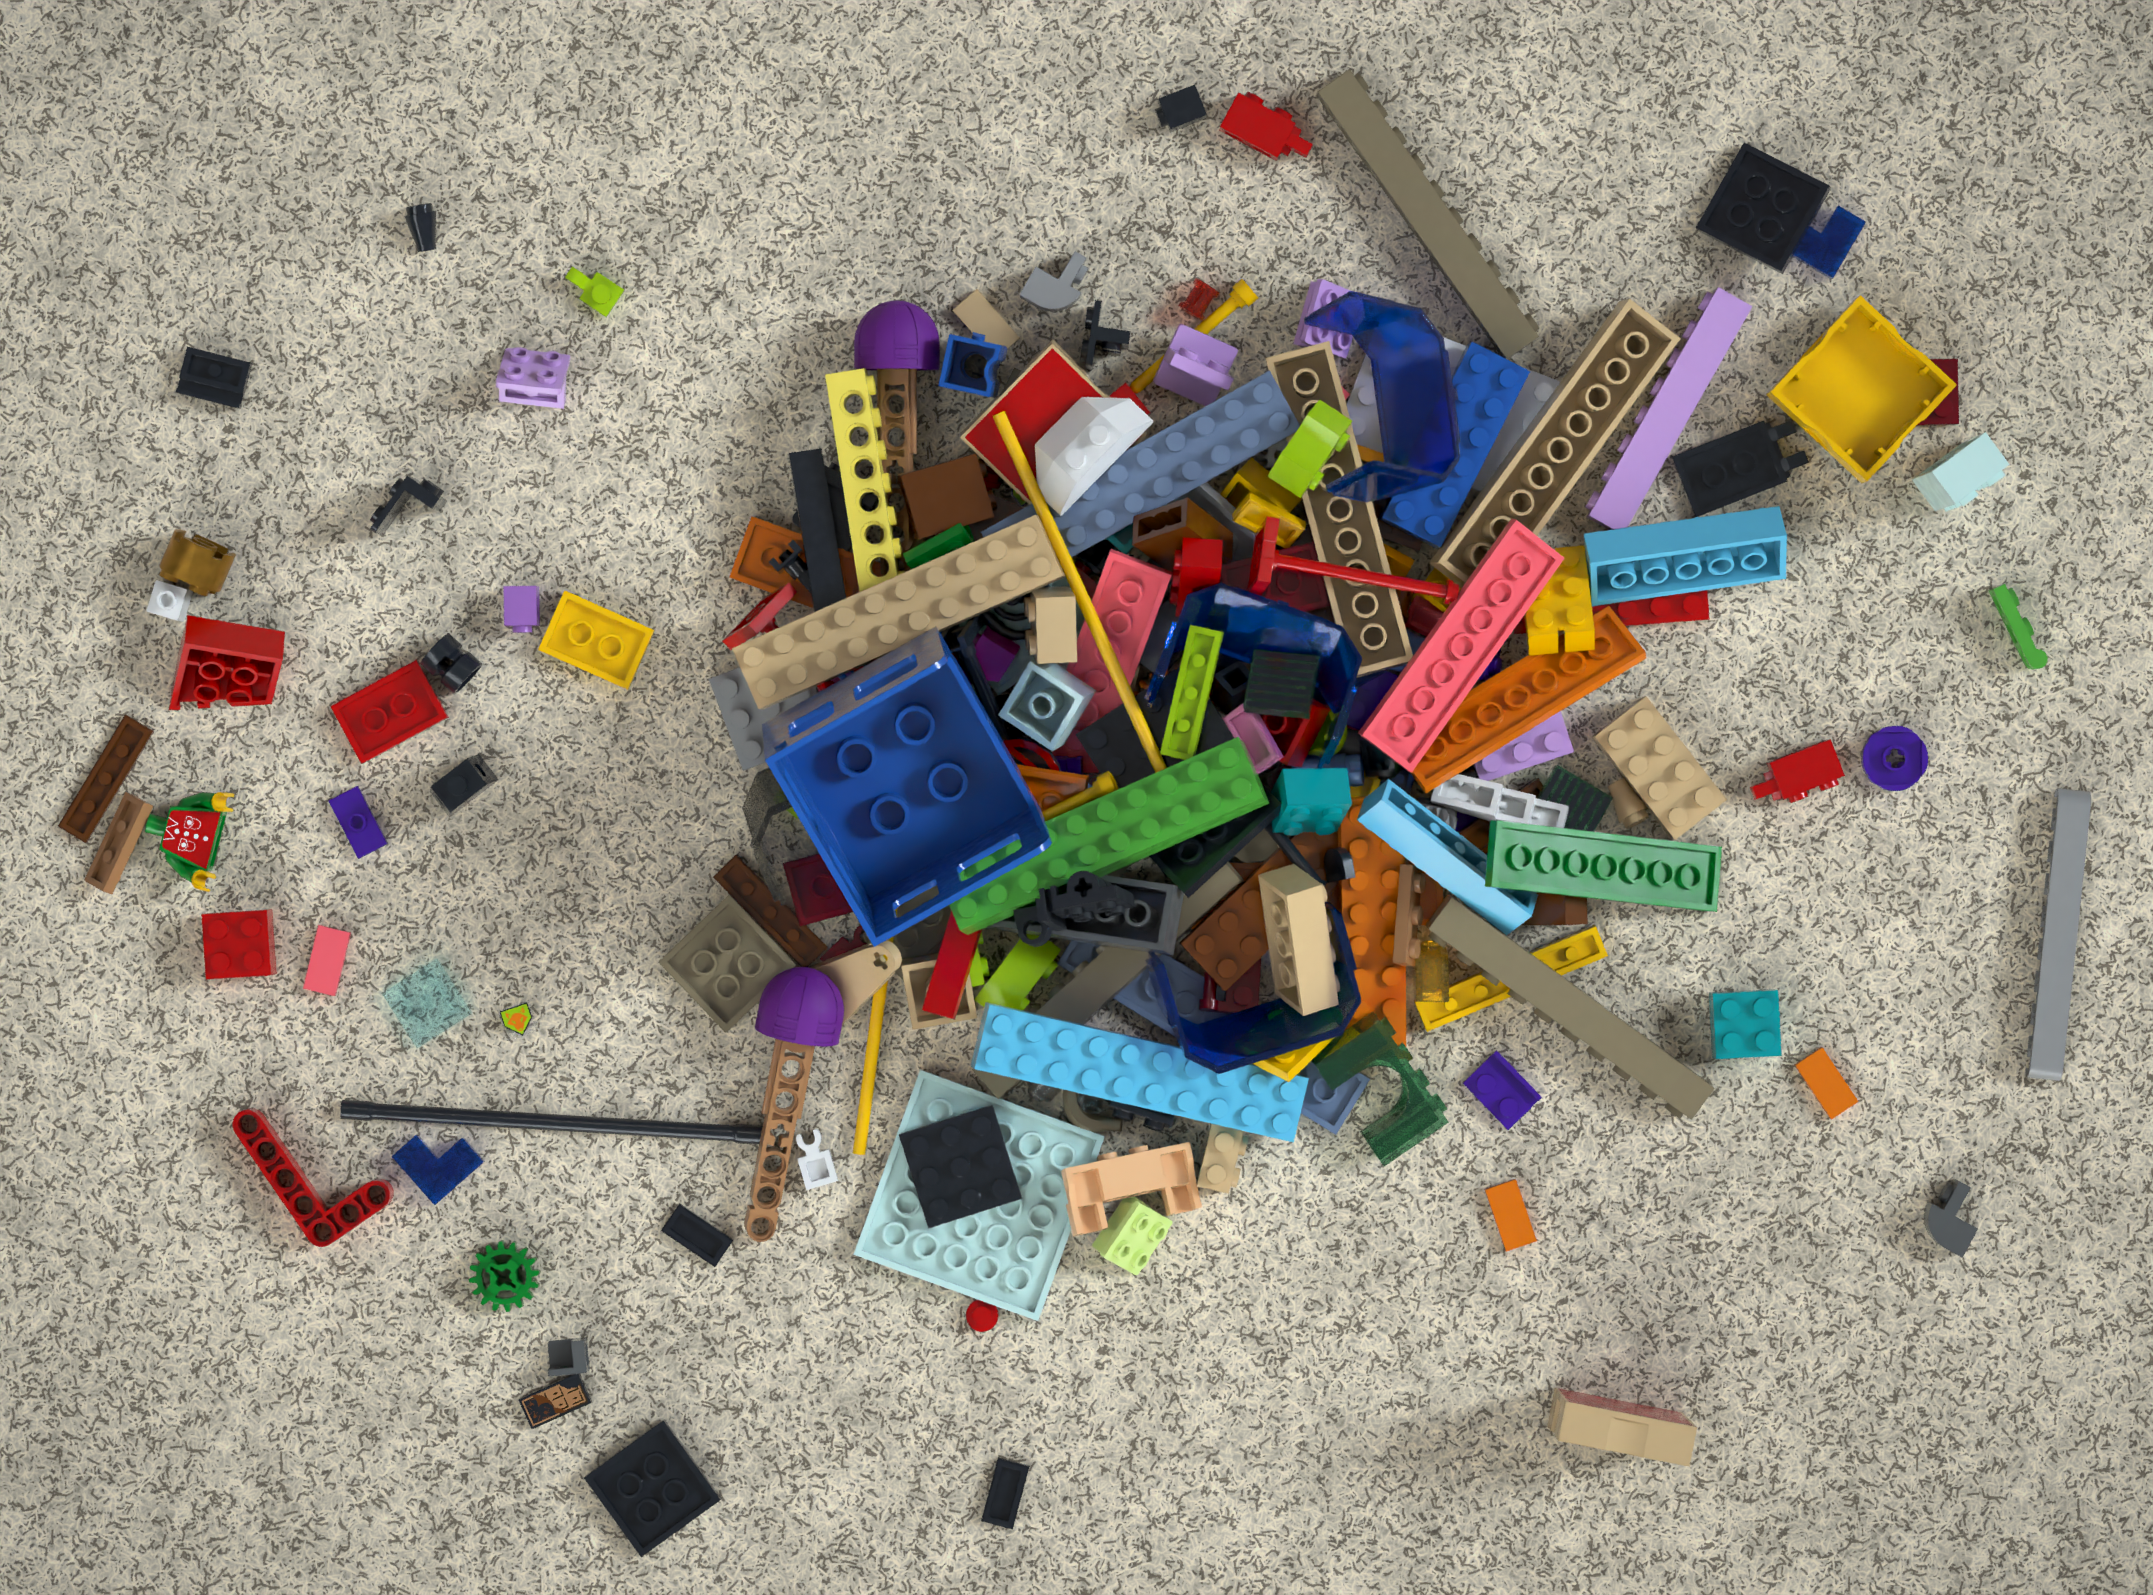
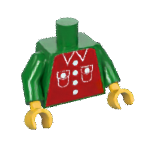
(192, 835)

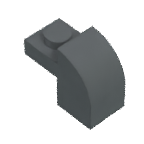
(1942, 1221)

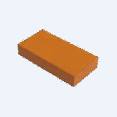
(1826, 1083)
(1510, 1215)

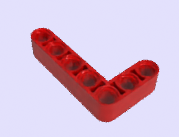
(302, 1186)

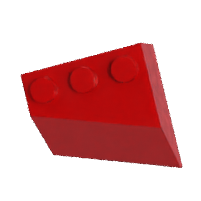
(226, 663)

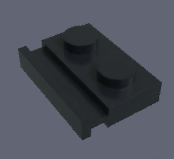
(214, 377)

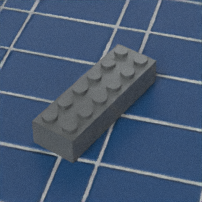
(1146, 927)

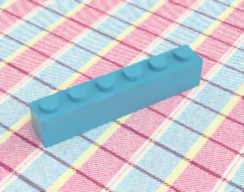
(1442, 855)

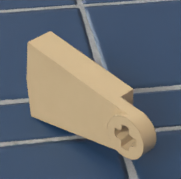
(861, 973)

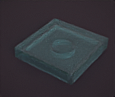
(427, 1003)

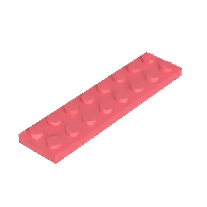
(1127, 608)
(1461, 645)

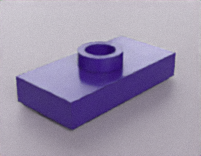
(358, 822)

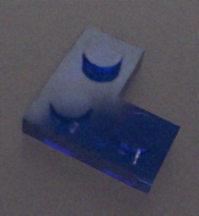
(1829, 248)
(437, 1175)

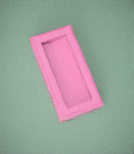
(1256, 736)

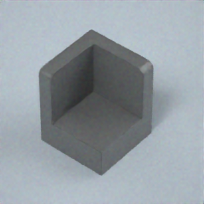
(568, 1356)

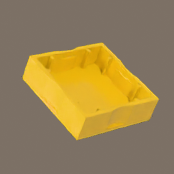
(1861, 389)

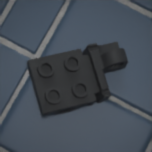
(1085, 897)

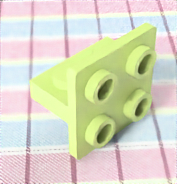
(1132, 1234)

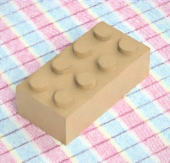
(1659, 768)
(1299, 939)

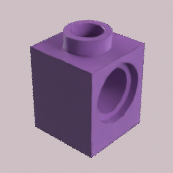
(521, 608)

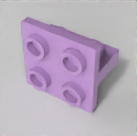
(1319, 295)
(1196, 365)
(533, 377)

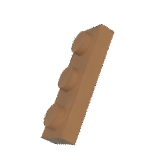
(118, 843)
(1408, 915)

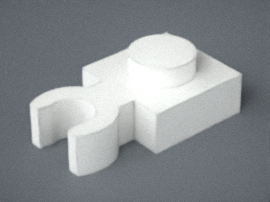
(817, 1165)

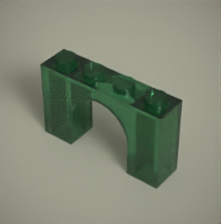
(1416, 1111)

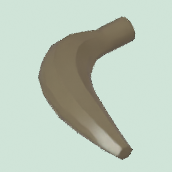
(1090, 1122)

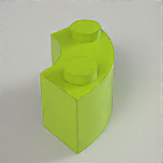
(1310, 449)
(1019, 974)

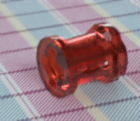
(1207, 292)

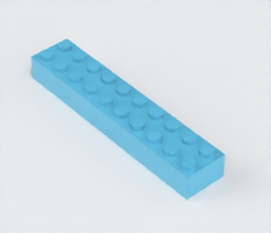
(1135, 1072)

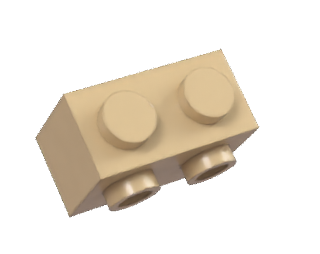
(1220, 1158)

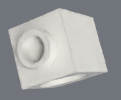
(169, 601)

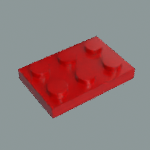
(389, 711)

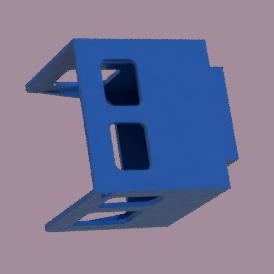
(903, 784)

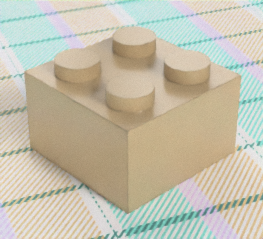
(1051, 625)
(917, 977)

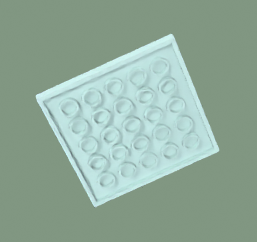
(999, 1253)

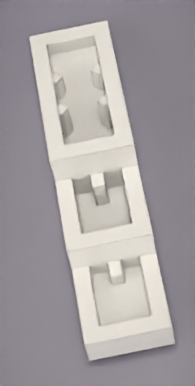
(1493, 802)

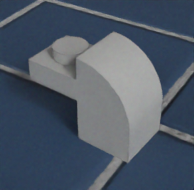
(1053, 293)

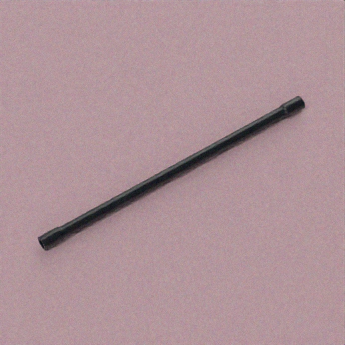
(374, 1111)

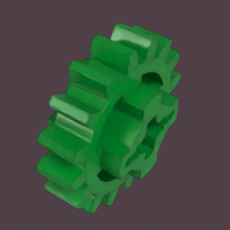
(517, 1286)

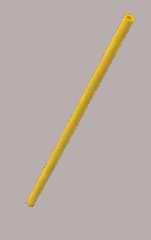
(1080, 592)
(870, 1067)

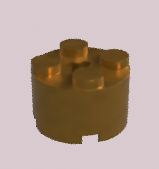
(196, 562)

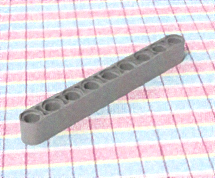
(2060, 932)

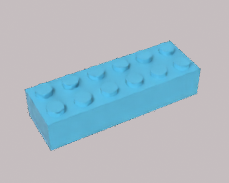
(1686, 555)

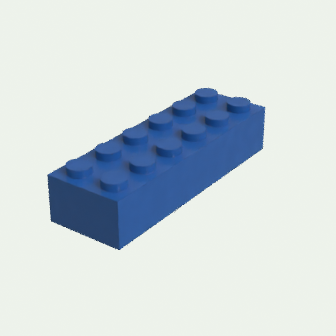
(1486, 394)

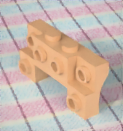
(1127, 1176)

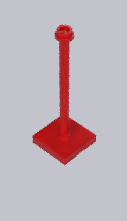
(1266, 559)
(762, 620)

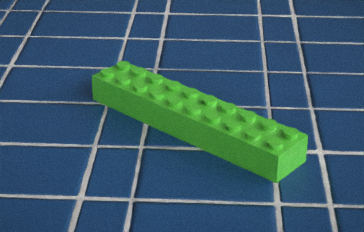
(1119, 830)

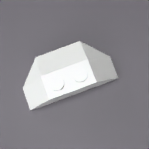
(1085, 446)

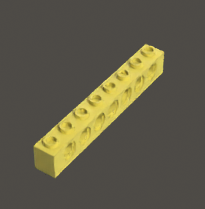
(840, 388)

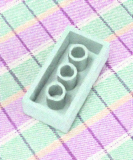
(1961, 472)

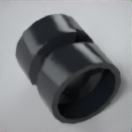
(459, 672)

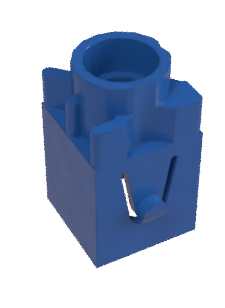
(953, 369)

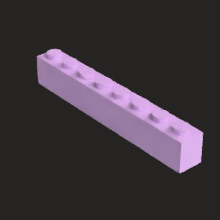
(1669, 410)

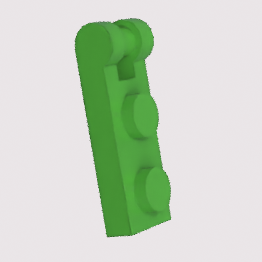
(2018, 628)

